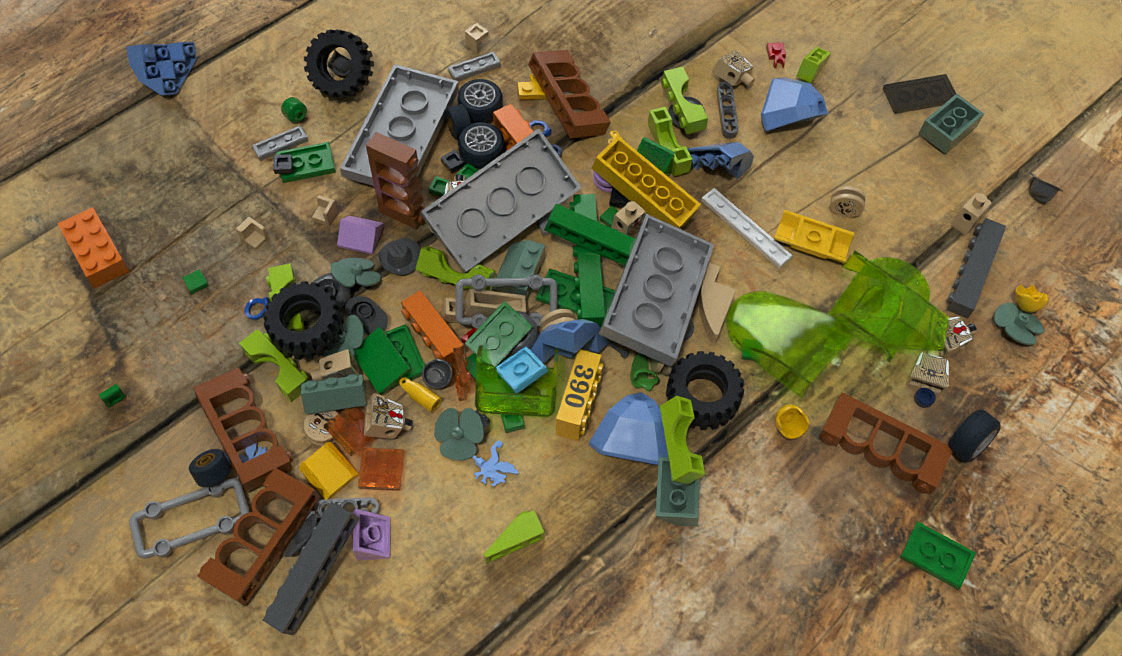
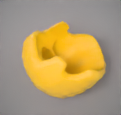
(1030, 299)
(791, 421)

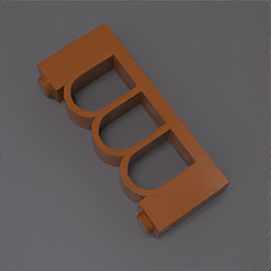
(578, 124)
(395, 179)
(227, 388)
(936, 452)
(277, 486)

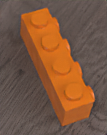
(431, 326)

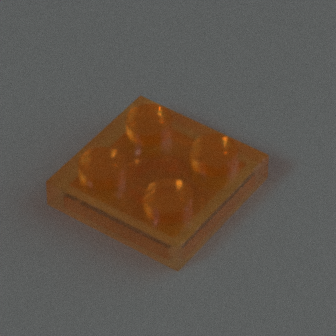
(461, 376)
(348, 430)
(381, 469)

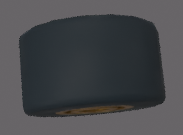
(457, 119)
(209, 468)

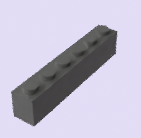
(976, 268)
(310, 569)

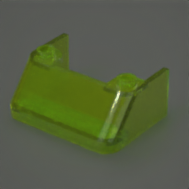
(496, 397)

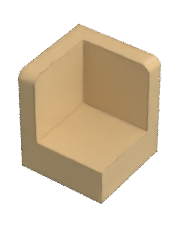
(474, 36)
(326, 211)
(252, 233)

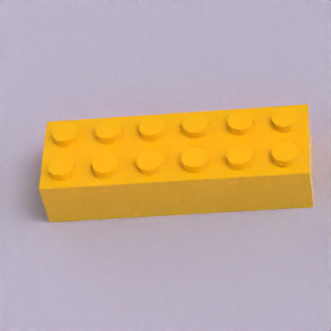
(645, 184)

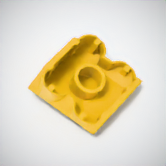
(328, 470)

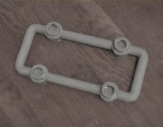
(479, 282)
(154, 510)

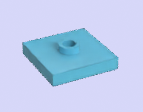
(521, 369)

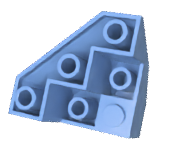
(162, 65)
(790, 103)
(731, 156)
(568, 339)
(632, 430)

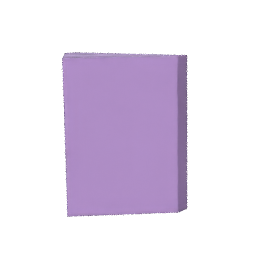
(359, 234)
(371, 536)

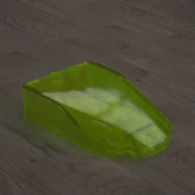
(784, 337)

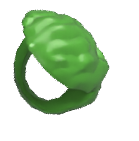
(640, 371)

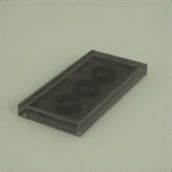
(919, 93)

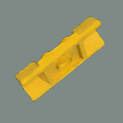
(814, 236)

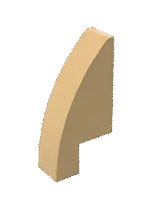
(482, 302)
(714, 302)

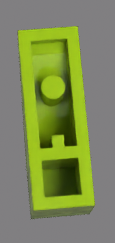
(812, 64)
(519, 534)

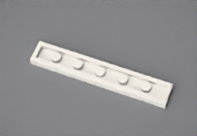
(747, 228)

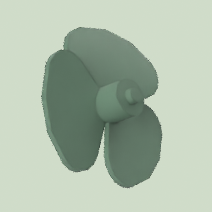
(352, 271)
(1017, 322)
(350, 338)
(459, 438)

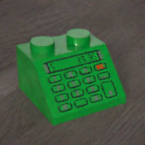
(657, 155)

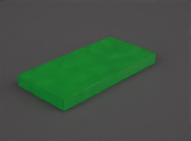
(567, 292)

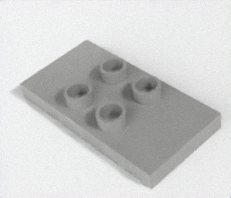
(407, 110)
(500, 200)
(657, 290)

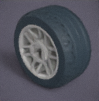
(481, 99)
(480, 144)
(974, 435)

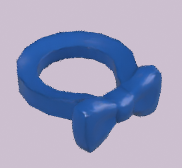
(547, 131)
(264, 301)

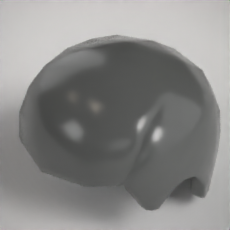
(437, 374)

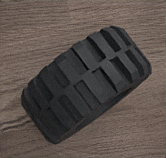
(318, 57)
(297, 299)
(717, 371)

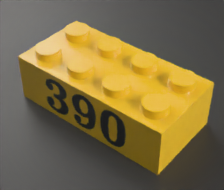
(579, 395)

